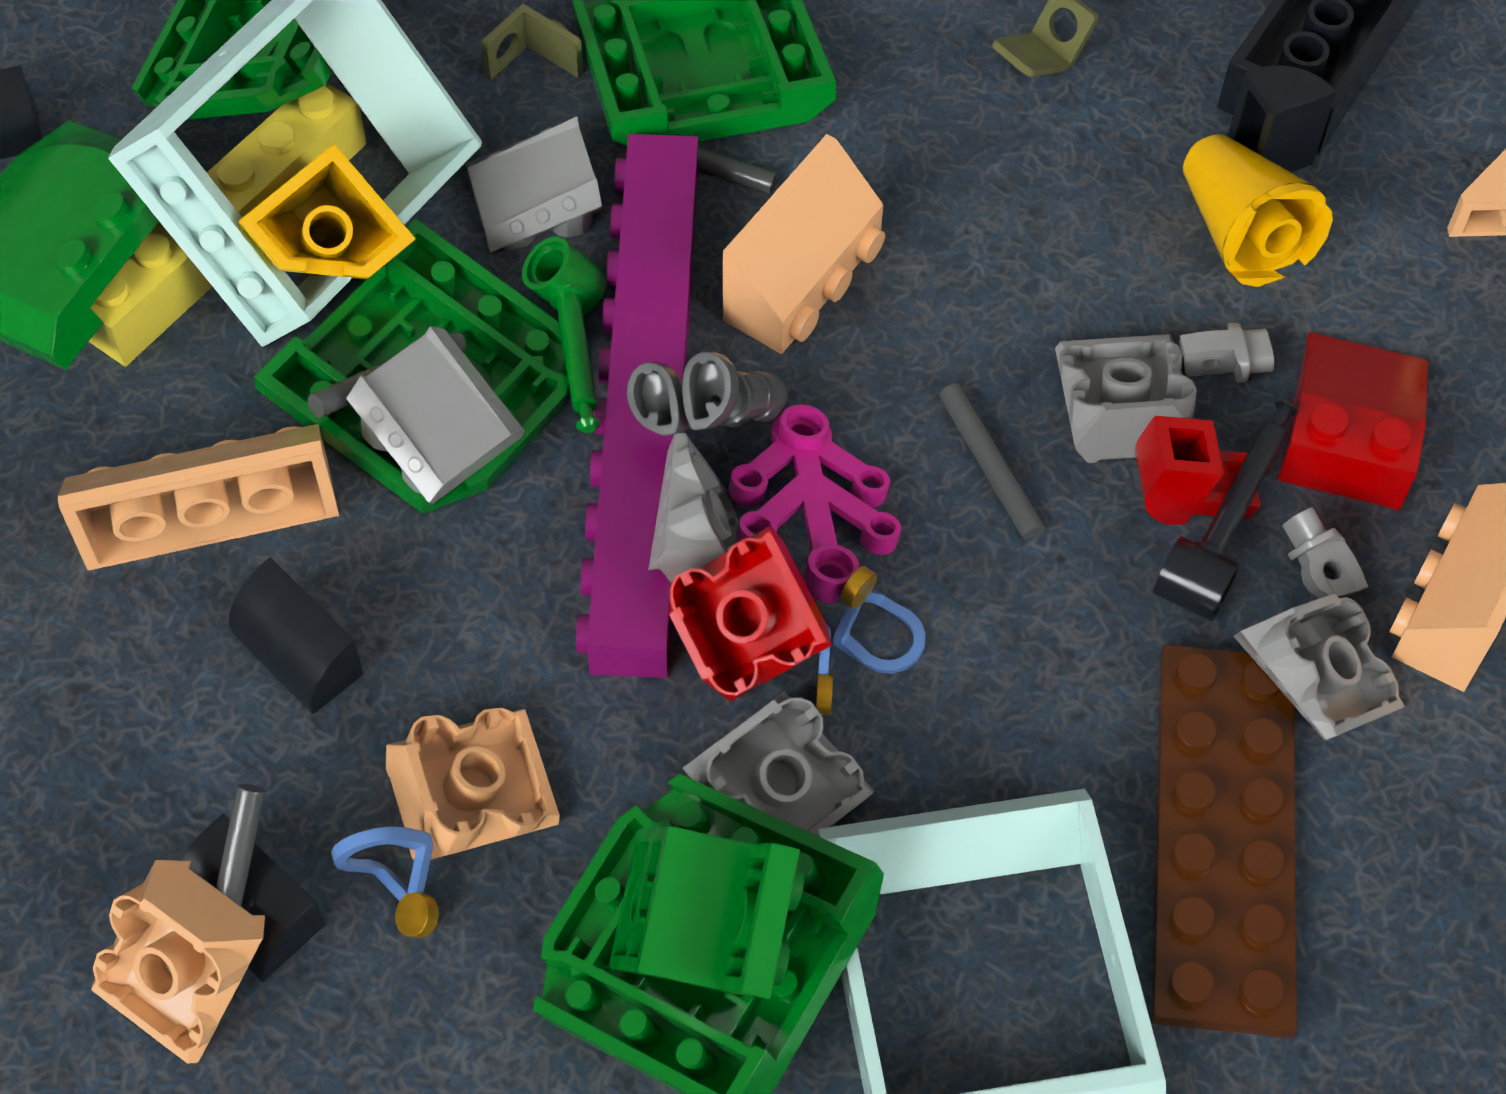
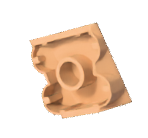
(471, 780)
(176, 957)

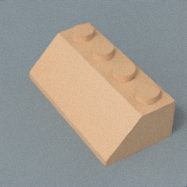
(198, 496)

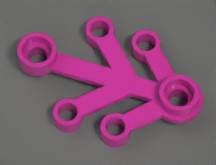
(806, 439)

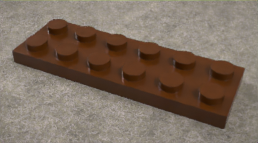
(1224, 847)

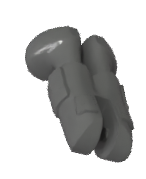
(708, 396)

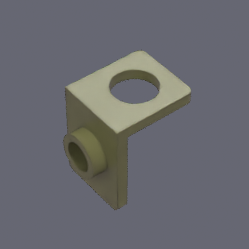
(536, 32)
(1042, 49)

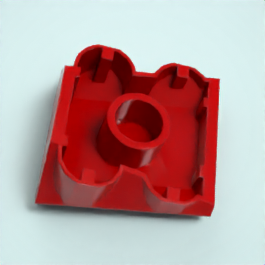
(747, 615)

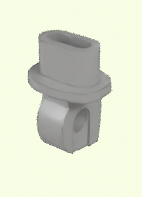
(1227, 352)
(1323, 548)

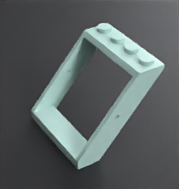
(386, 82)
(997, 842)

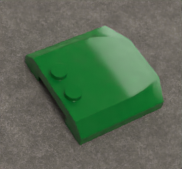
(198, 28)
(709, 71)
(63, 239)
(425, 286)
(690, 1033)

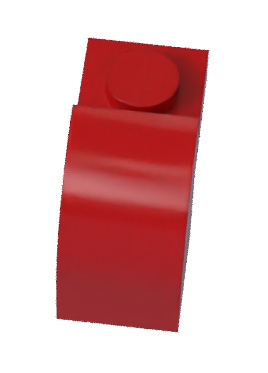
(1185, 470)

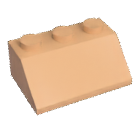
(801, 248)
(1462, 595)

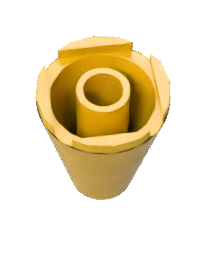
(1257, 208)

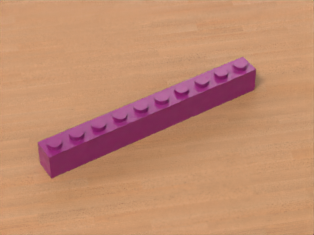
(647, 323)

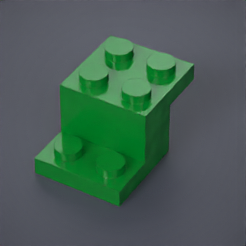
(707, 911)

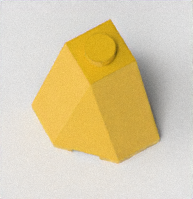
(327, 222)

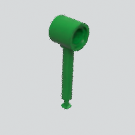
(572, 288)

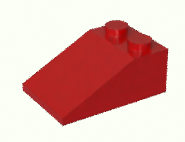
(1356, 421)

